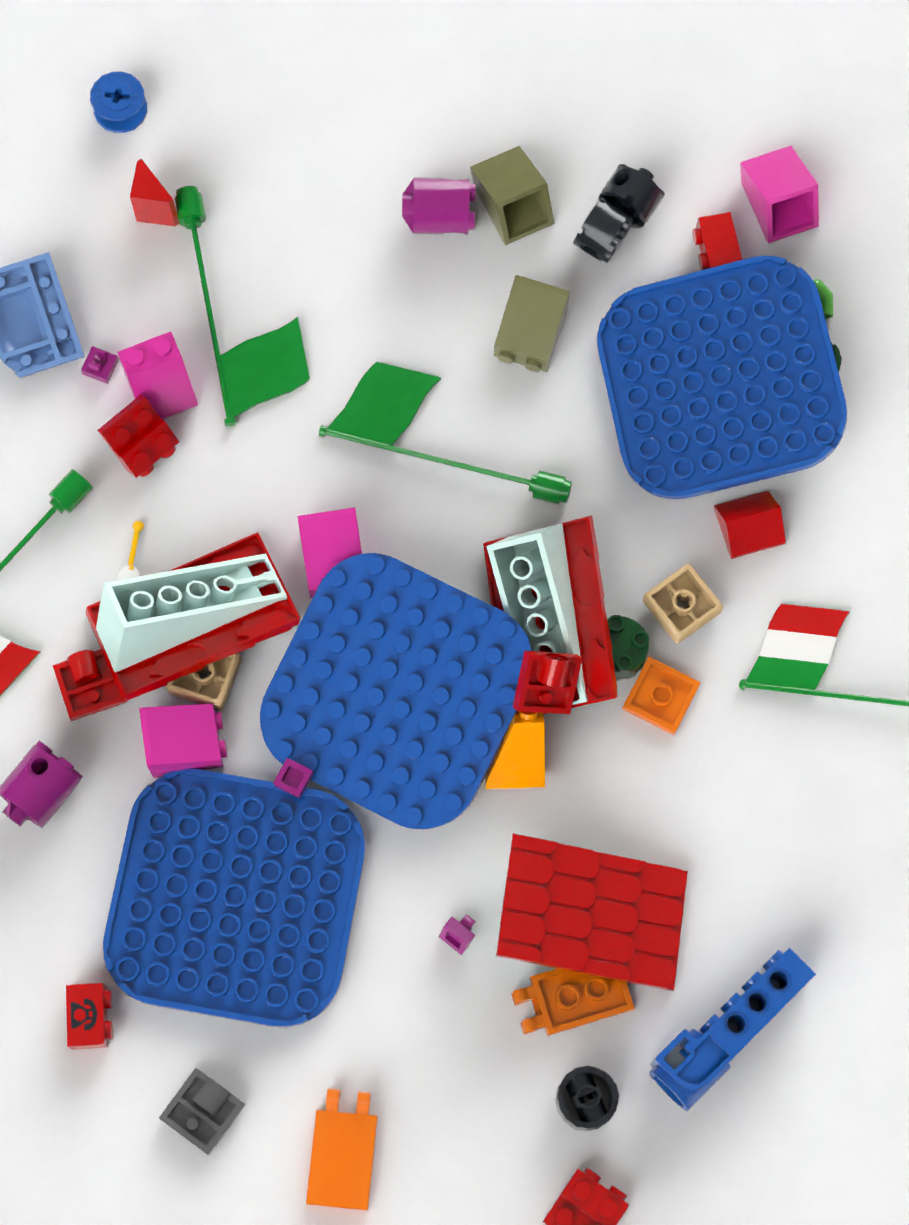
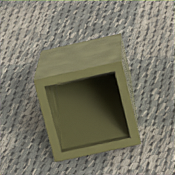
(513, 194)
(531, 324)

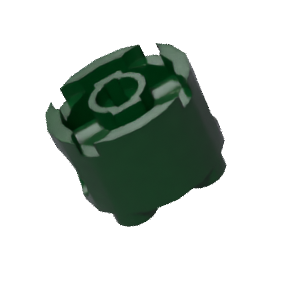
(629, 646)

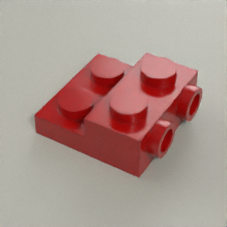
(139, 437)
(587, 1202)

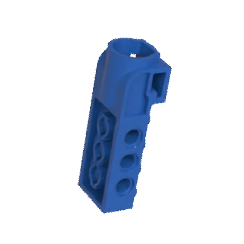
(709, 1054)

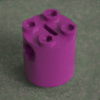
(438, 206)
(38, 786)

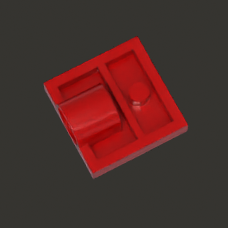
(547, 682)
(87, 684)

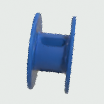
(118, 102)

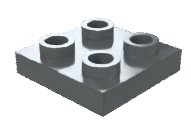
(202, 1111)

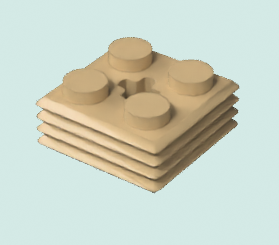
(682, 585)
(210, 689)

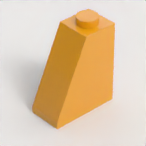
(521, 754)

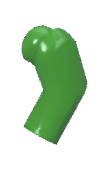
(826, 298)

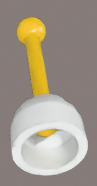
(129, 571)

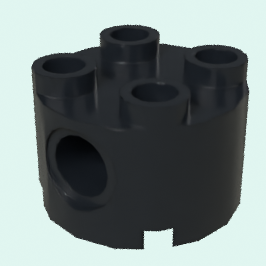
(634, 193)
(602, 229)
(587, 1098)

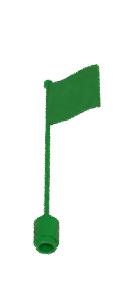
(259, 366)
(384, 409)

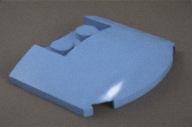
(35, 318)

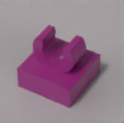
(99, 364)
(293, 778)
(458, 934)

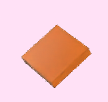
(661, 695)

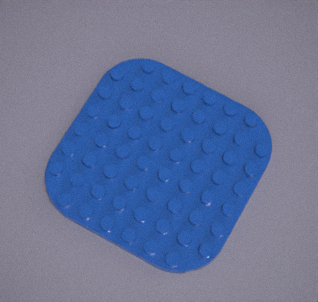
(721, 378)
(395, 690)
(234, 898)

